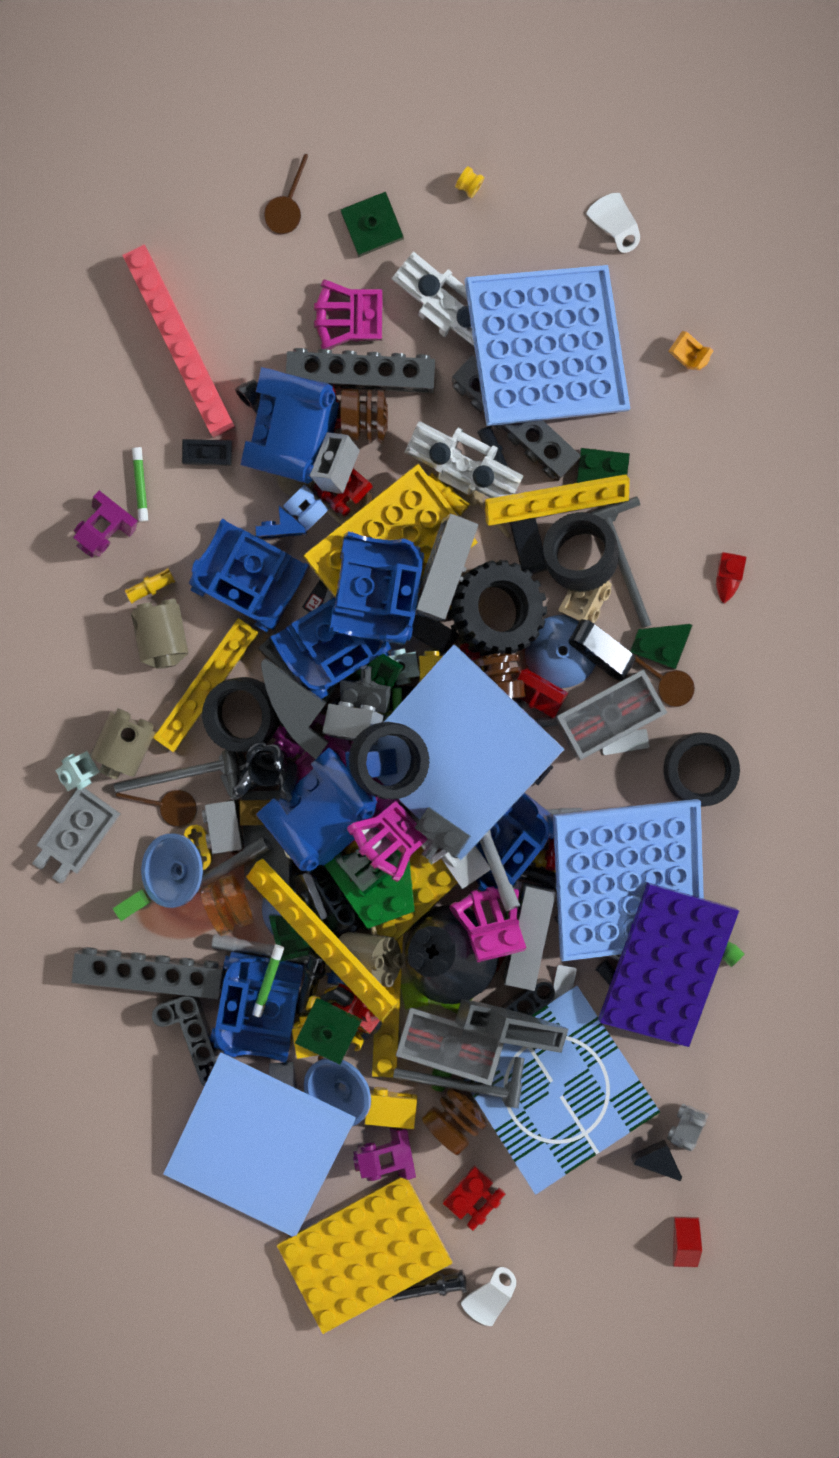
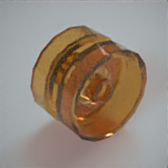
(226, 905)

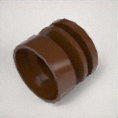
(363, 415)
(498, 669)
(454, 1121)

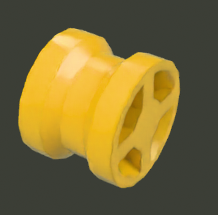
(469, 182)

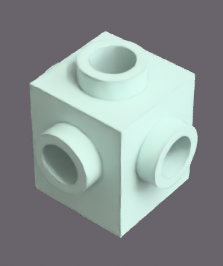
(411, 665)
(77, 771)

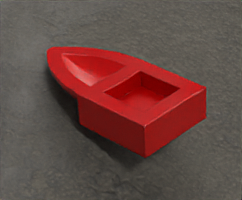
(729, 575)

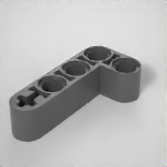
(194, 1041)

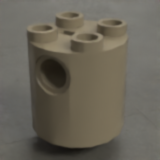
(159, 634)
(121, 753)
(377, 953)

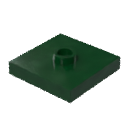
(372, 224)
(328, 1031)

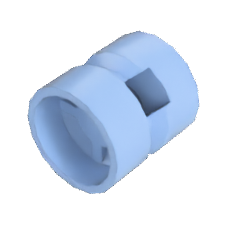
(312, 513)

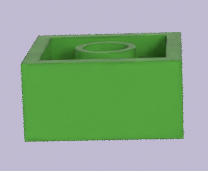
(132, 904)

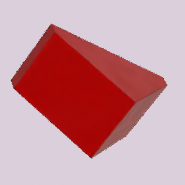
(686, 1242)

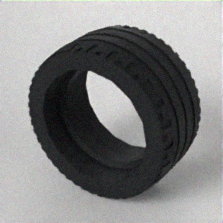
(571, 526)
(215, 725)
(731, 762)
(418, 764)

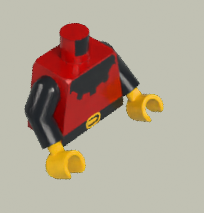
(346, 1000)

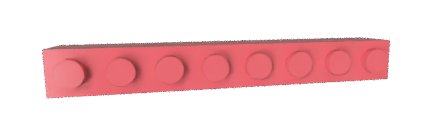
(178, 341)

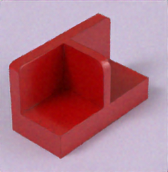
(542, 693)

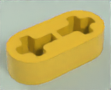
(202, 843)

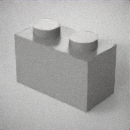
(334, 462)
(347, 722)
(223, 826)

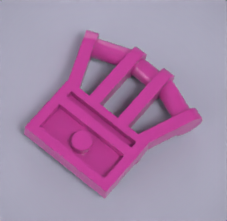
(364, 309)
(401, 832)
(491, 939)

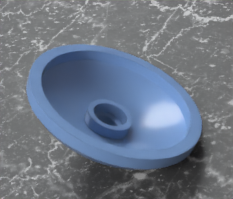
(544, 659)
(171, 870)
(339, 1087)

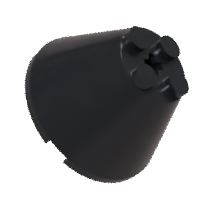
(443, 959)

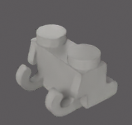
(689, 1127)

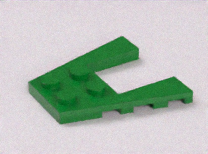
(383, 902)

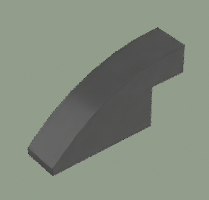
(295, 707)
(511, 1026)

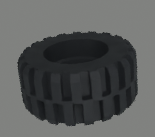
(524, 595)

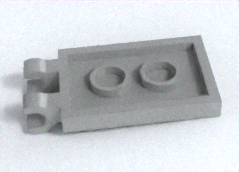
(76, 833)

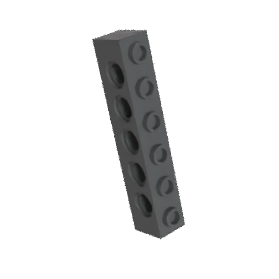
(347, 379)
(534, 451)
(86, 973)

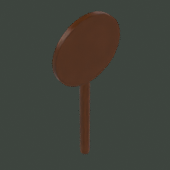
(282, 212)
(674, 687)
(175, 808)

